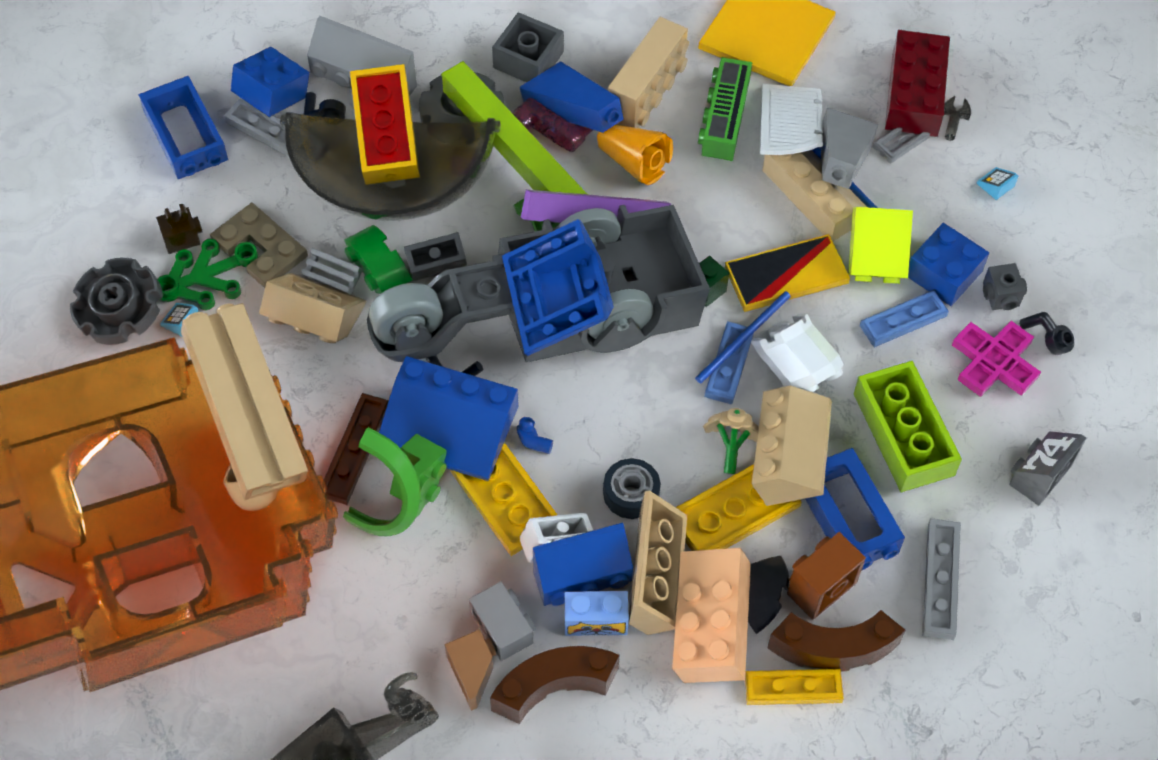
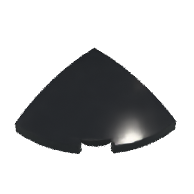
(766, 585)

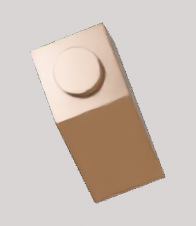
(472, 664)

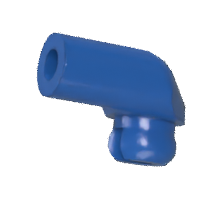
(530, 438)

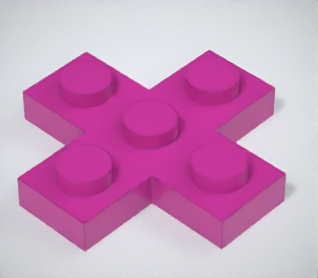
(996, 358)

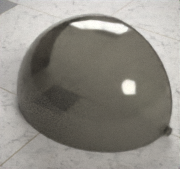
(329, 163)

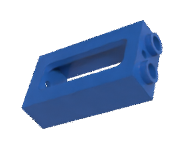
(170, 96)
(831, 520)

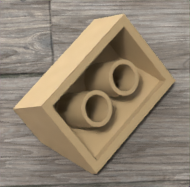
(311, 307)

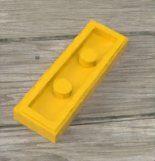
(793, 687)

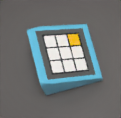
(998, 182)
(174, 318)

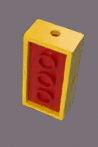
(384, 124)

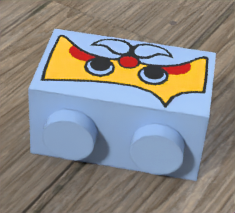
(596, 613)

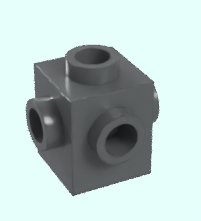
(1004, 287)

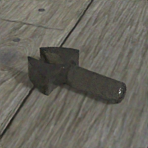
(955, 116)

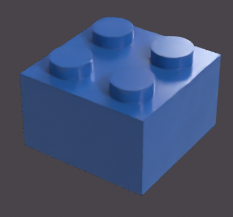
(269, 81)
(947, 263)

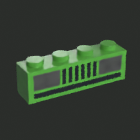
(726, 109)

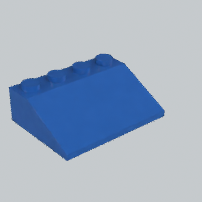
(453, 411)

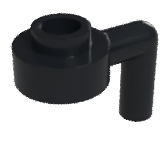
(328, 108)
(1057, 338)

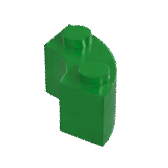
(379, 264)

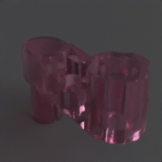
(551, 125)

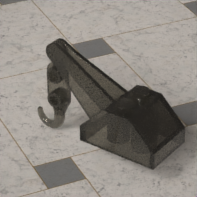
(337, 739)

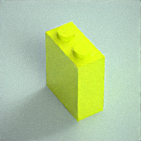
(880, 244)

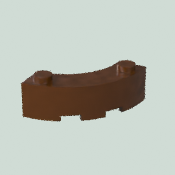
(835, 647)
(553, 671)

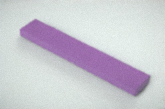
(559, 205)

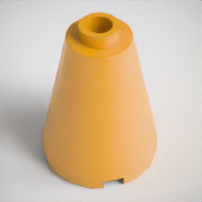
(637, 151)

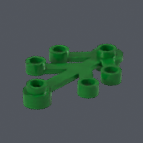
(204, 274)

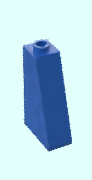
(574, 98)

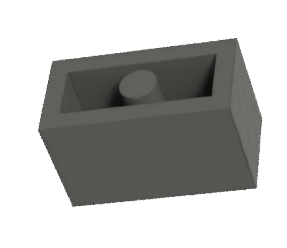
(435, 256)

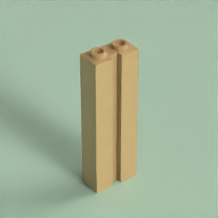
(243, 400)

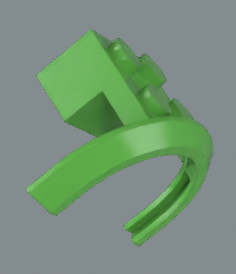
(415, 480)

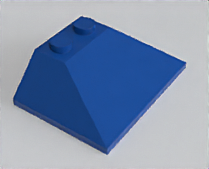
(557, 286)

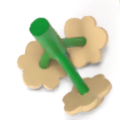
(737, 420)

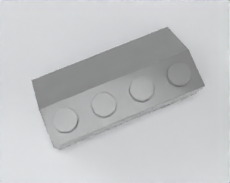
(341, 49)

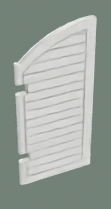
(790, 119)

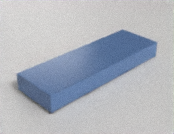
(904, 318)
(726, 378)

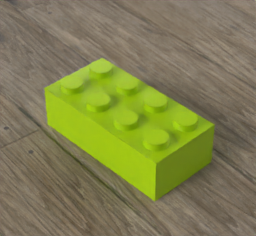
(907, 426)

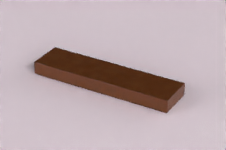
(349, 458)

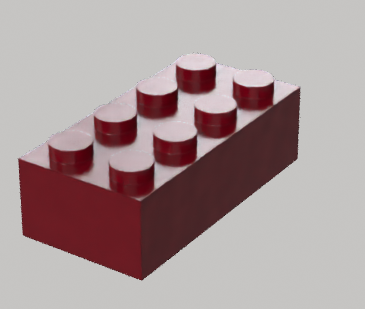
(917, 82)

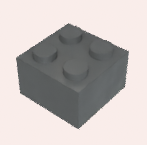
(527, 48)

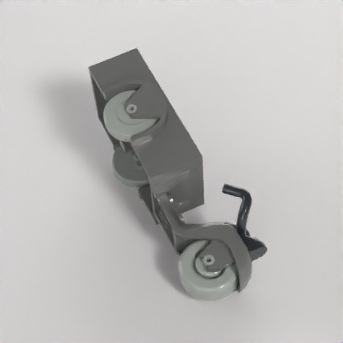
(649, 243)

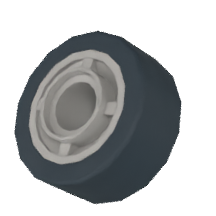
(624, 474)

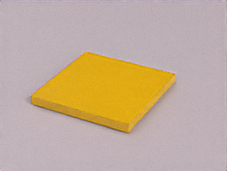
(768, 33)

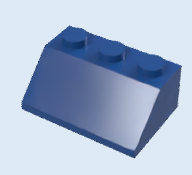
(582, 564)

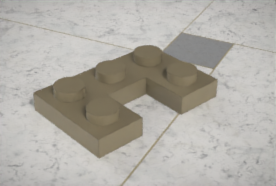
(279, 248)

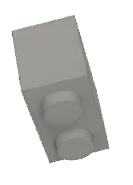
(501, 620)

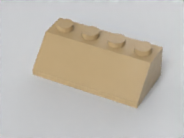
(823, 203)
(791, 445)
(657, 565)

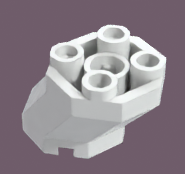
(798, 353)

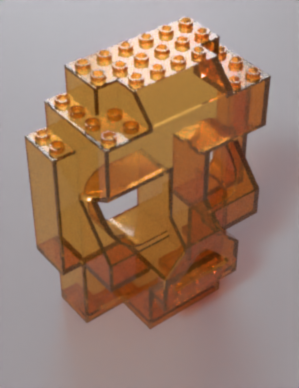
(247, 561)

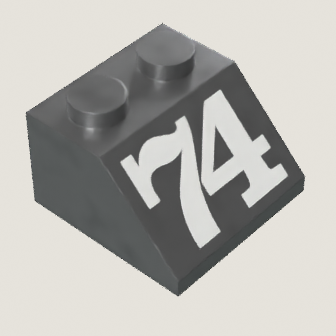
(1046, 464)

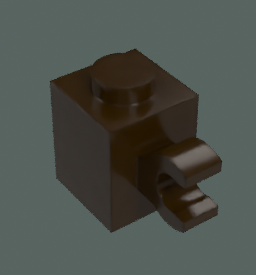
(179, 229)

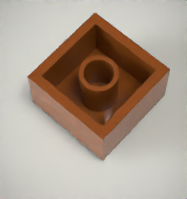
(825, 574)

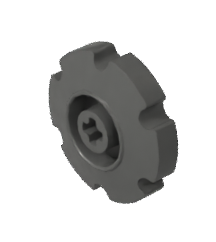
(439, 108)
(116, 301)

